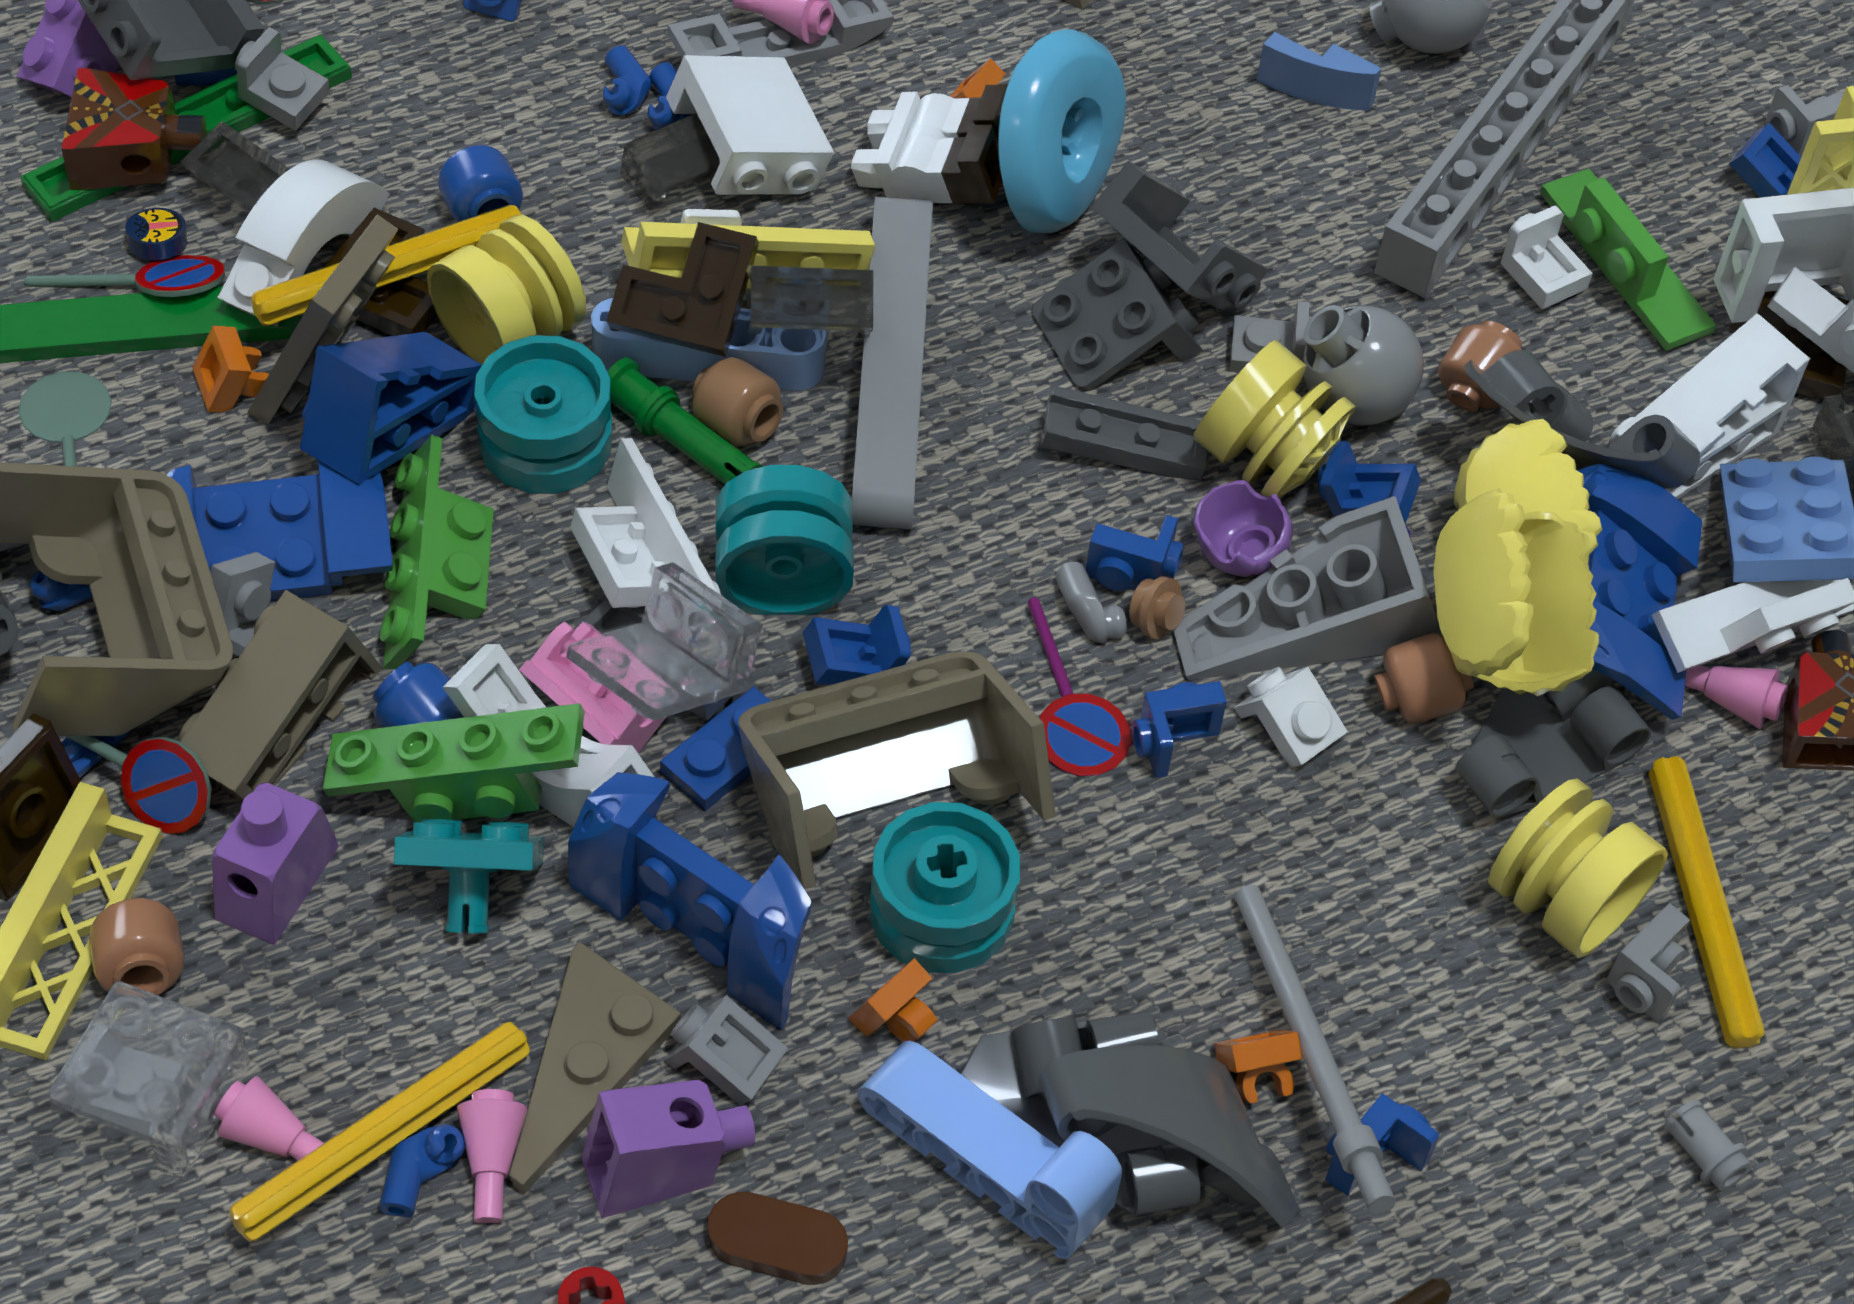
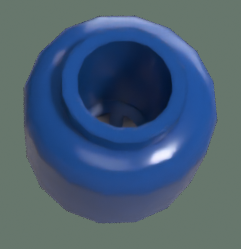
(478, 182)
(413, 696)

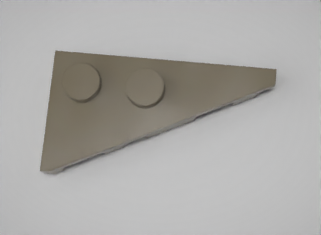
(595, 1044)

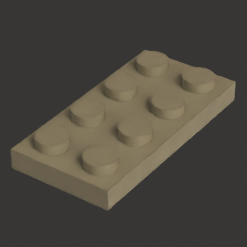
(326, 320)

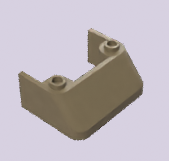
(150, 586)
(889, 741)

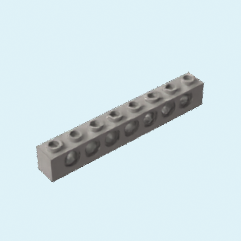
(1497, 141)

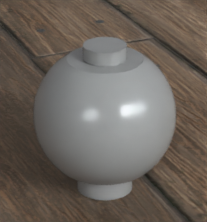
(1430, 24)
(1365, 358)

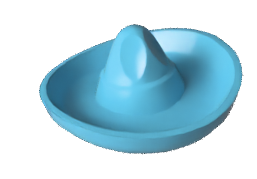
(1059, 129)

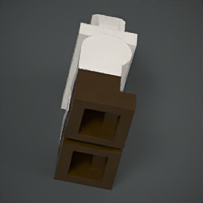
(935, 148)

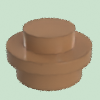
(1157, 606)

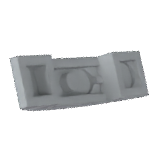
(852, 26)

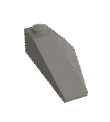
(1325, 603)

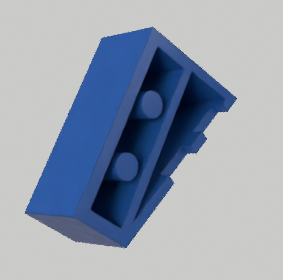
(384, 400)

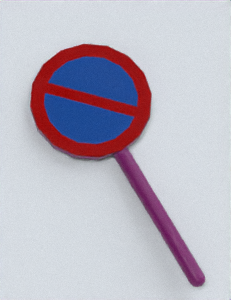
(1081, 730)

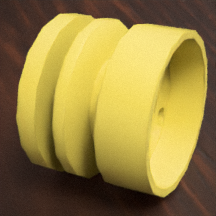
(506, 288)
(1274, 422)
(1565, 858)

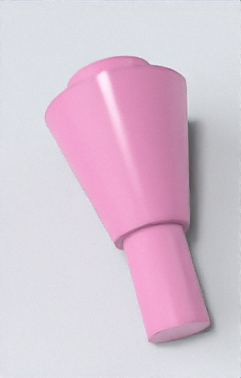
(801, 18)
(1741, 690)
(261, 1120)
(491, 1133)

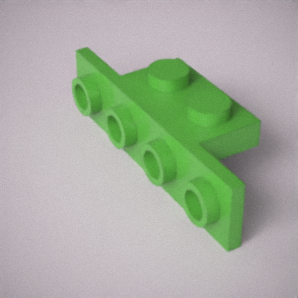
(1628, 257)
(437, 555)
(459, 764)

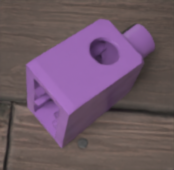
(274, 848)
(658, 1143)

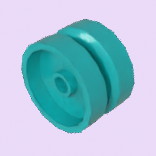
(544, 414)
(784, 541)
(944, 887)

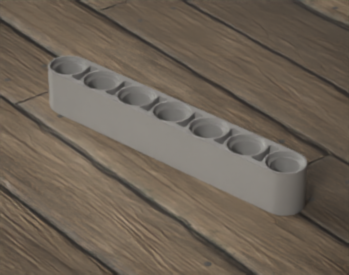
(893, 366)

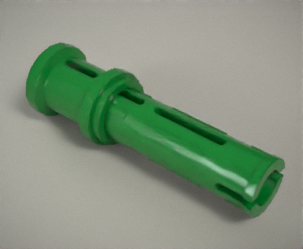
(659, 412)

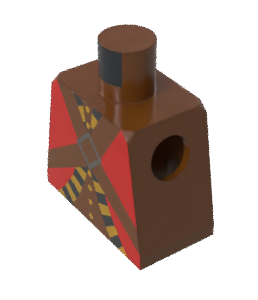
(123, 131)
(1821, 706)

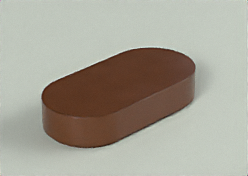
(777, 1238)

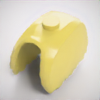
(1532, 468)
(1515, 595)

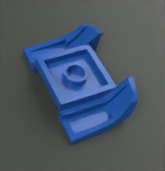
(305, 524)
(1635, 569)
(631, 858)

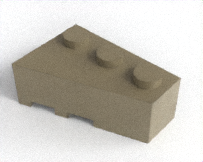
(276, 695)

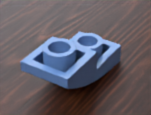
(1330, 80)

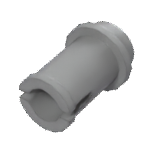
(1709, 1146)

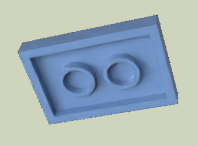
(1788, 520)

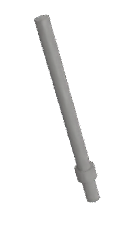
(1354, 1142)

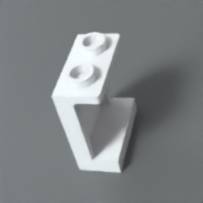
(755, 122)
(1783, 233)

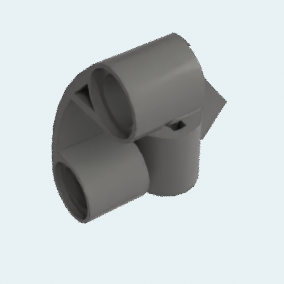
(1527, 393)
(1550, 738)
(1009, 1067)
(1175, 1098)

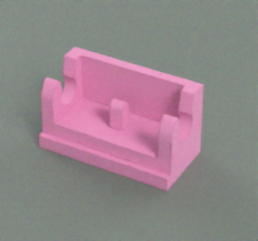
(606, 714)

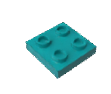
(469, 861)

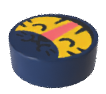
(156, 234)

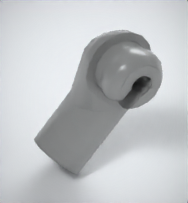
(1086, 607)

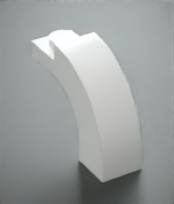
(293, 223)
(493, 686)

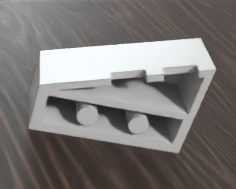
(1731, 397)

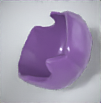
(1242, 529)

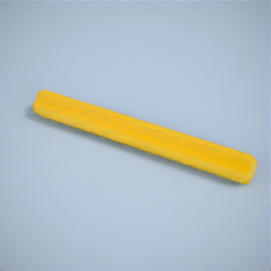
(411, 258)
(1706, 903)
(378, 1132)

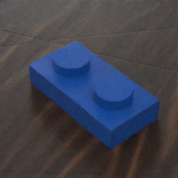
(713, 757)

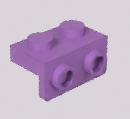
(61, 46)

